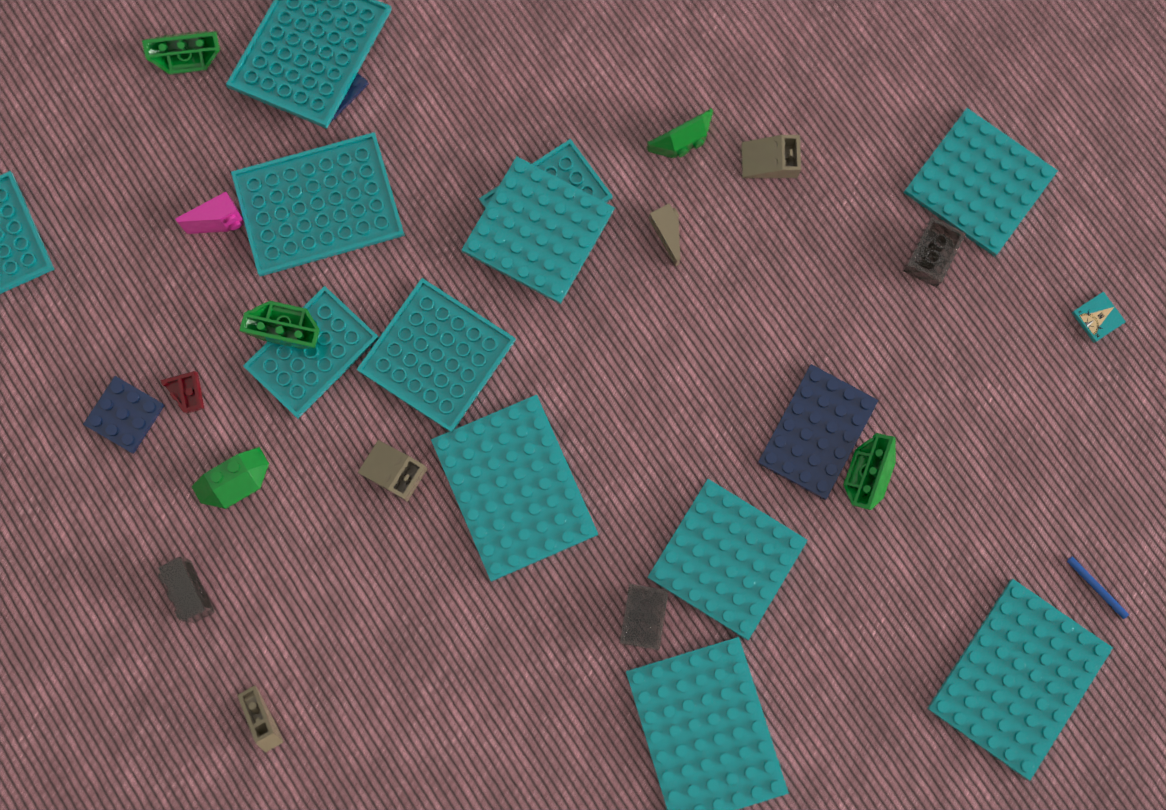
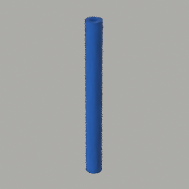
(1097, 587)

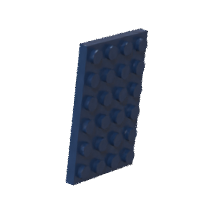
(818, 432)

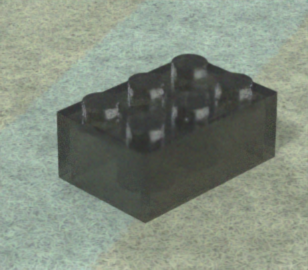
(934, 252)
(185, 590)
(643, 617)

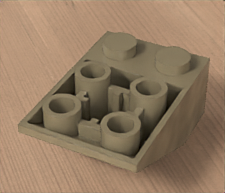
(772, 157)
(393, 470)

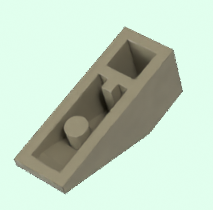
(666, 225)
(259, 719)

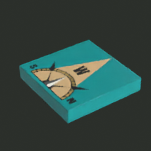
(1098, 317)

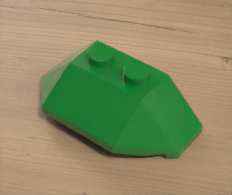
(182, 51)
(682, 138)
(281, 325)
(871, 471)
(232, 479)

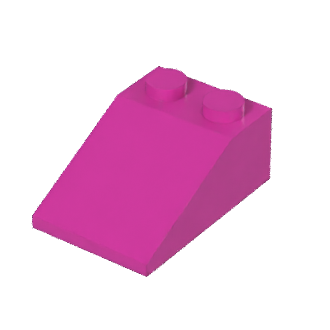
(212, 216)

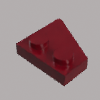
(186, 391)

